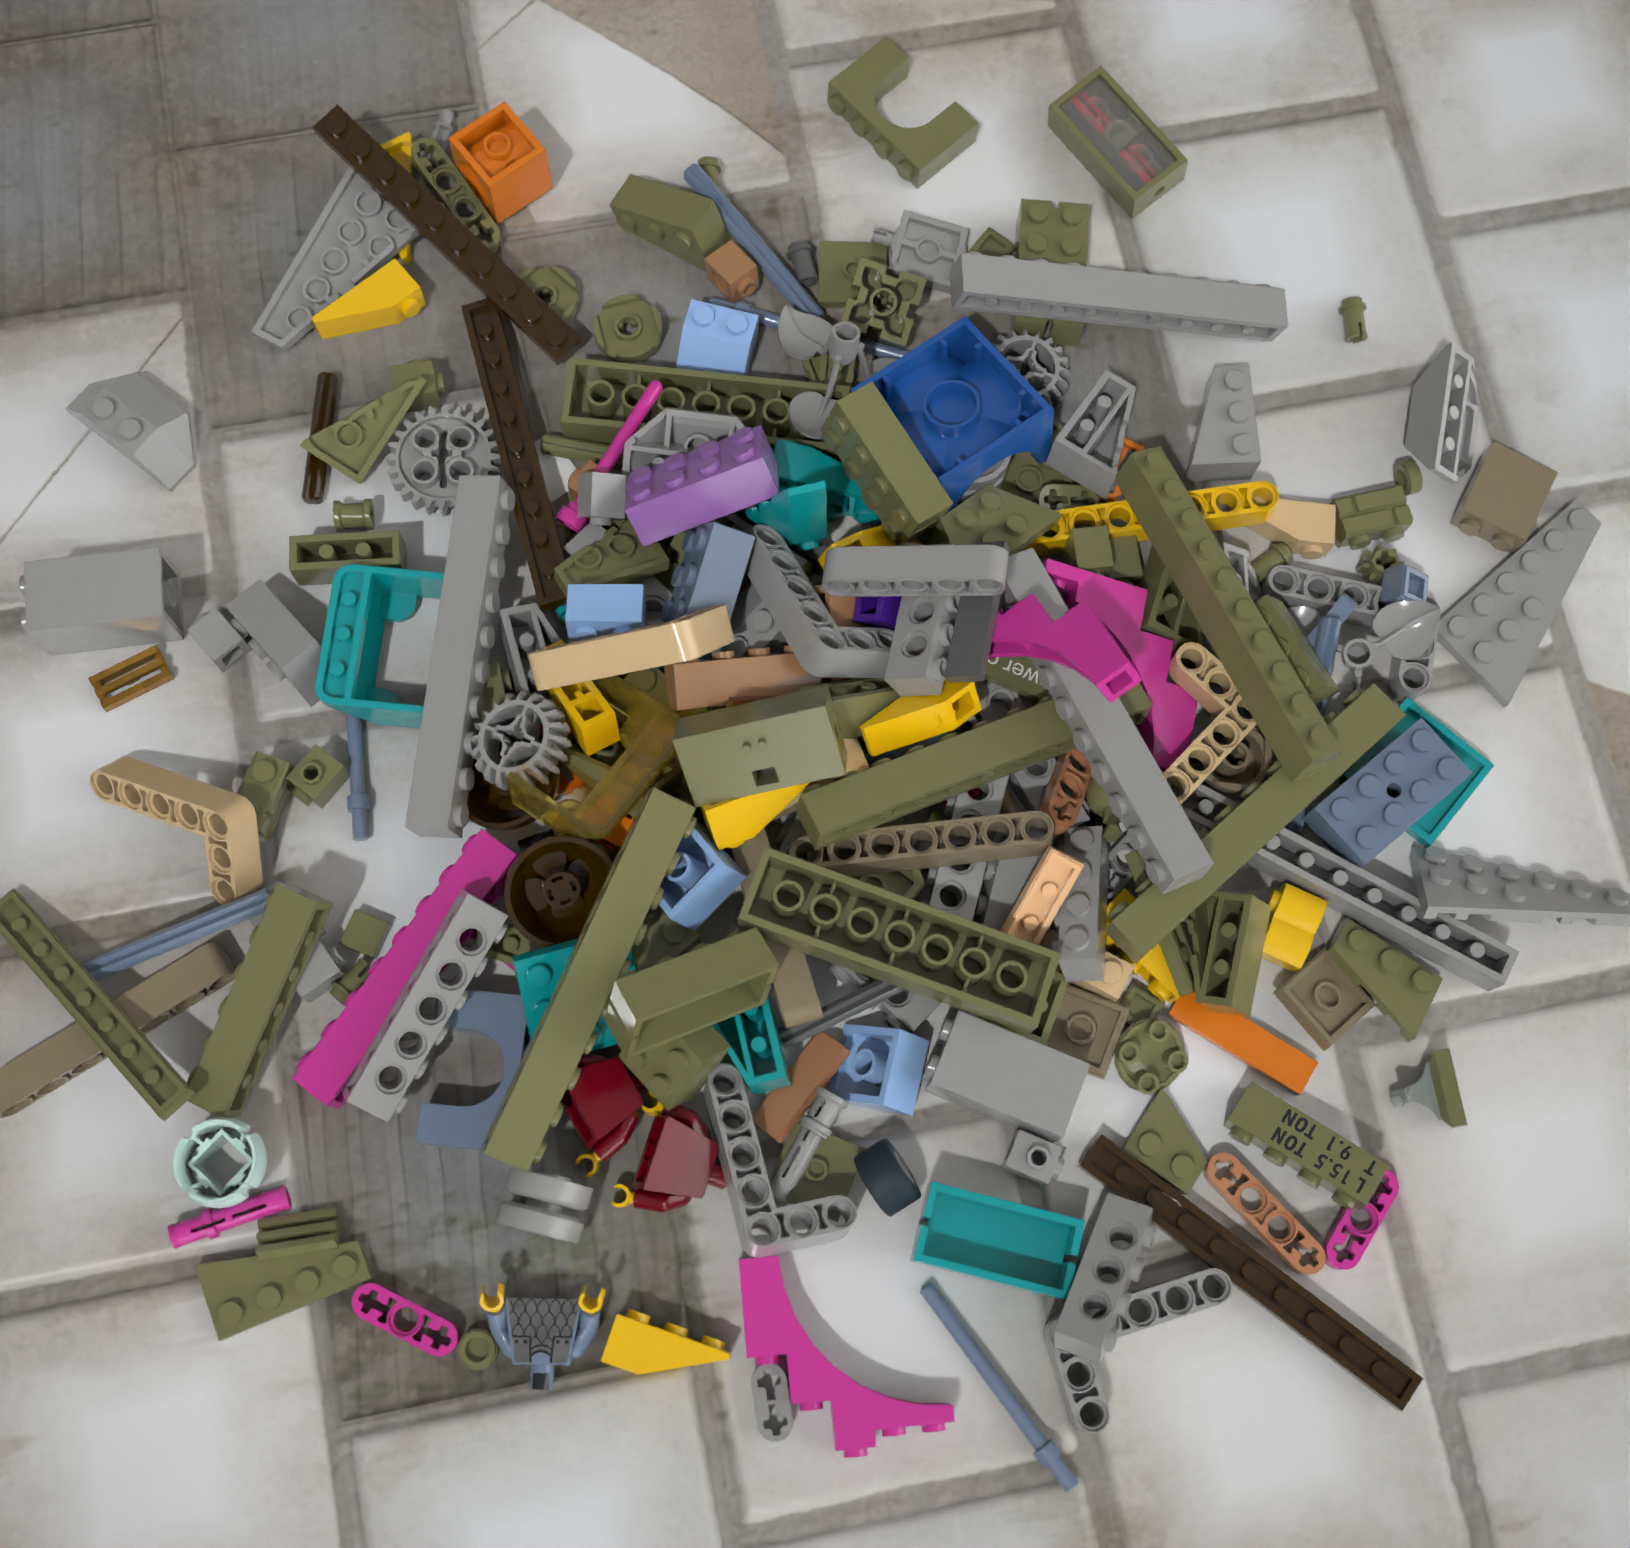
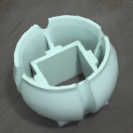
(202, 1145)

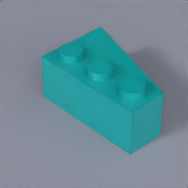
(756, 1048)

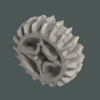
(1048, 384)
(520, 721)

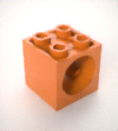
(501, 162)

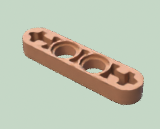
(1055, 796)
(1266, 1210)

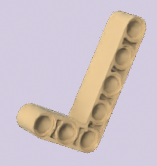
(632, 649)
(1221, 706)
(217, 814)

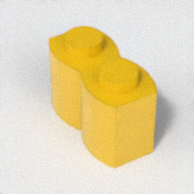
(1291, 926)

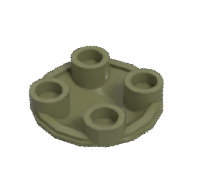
(1150, 1055)

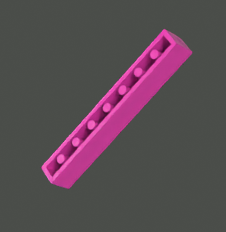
(345, 1040)

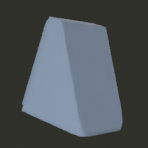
(1404, 584)

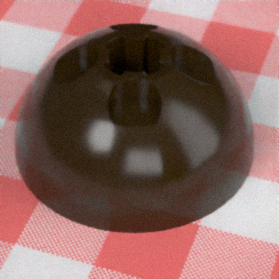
(494, 807)
(527, 893)

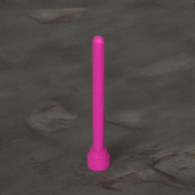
(568, 514)

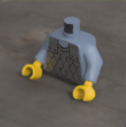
(542, 1330)

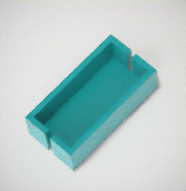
(997, 1240)

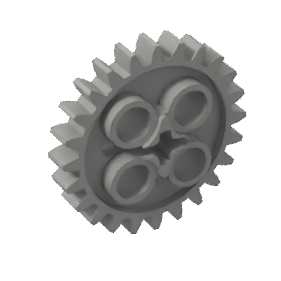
(412, 461)

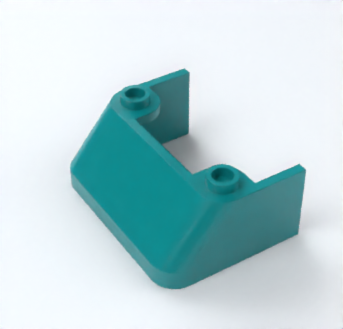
(353, 635)

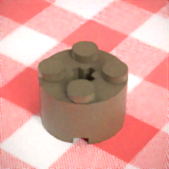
(1251, 761)

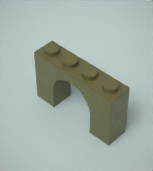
(915, 151)

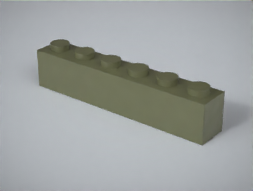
(258, 1000)

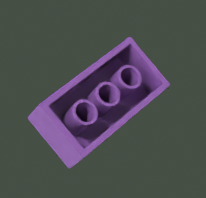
(701, 485)

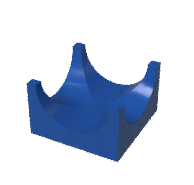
(964, 406)

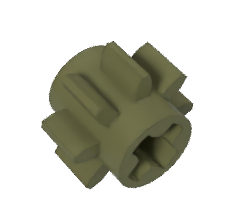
(1376, 563)

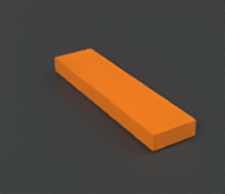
(1246, 1043)

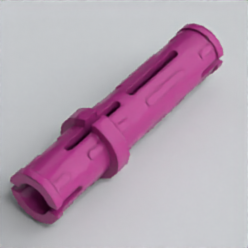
(185, 1232)

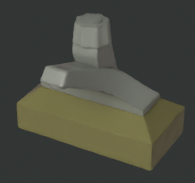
(1436, 1090)

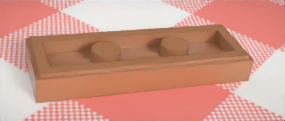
(808, 1072)

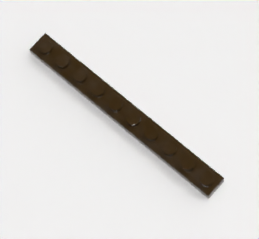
(447, 235)
(516, 449)
(1253, 1274)

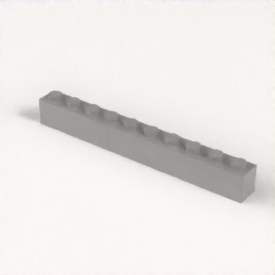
(1117, 297)
(460, 657)
(1113, 749)
(1368, 899)

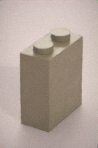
(1503, 498)

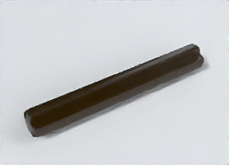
(322, 417)

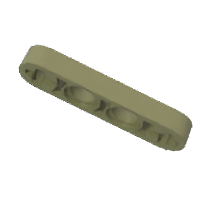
(458, 195)

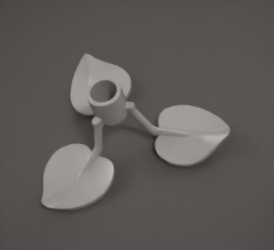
(802, 337)
(1403, 626)

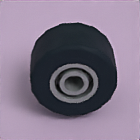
(887, 1177)

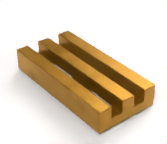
(124, 667)

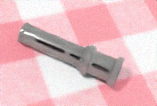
(814, 1129)

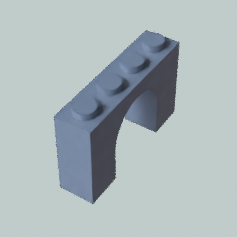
(502, 1020)

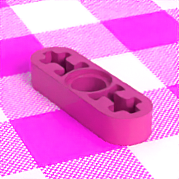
(1354, 1248)
(384, 1296)

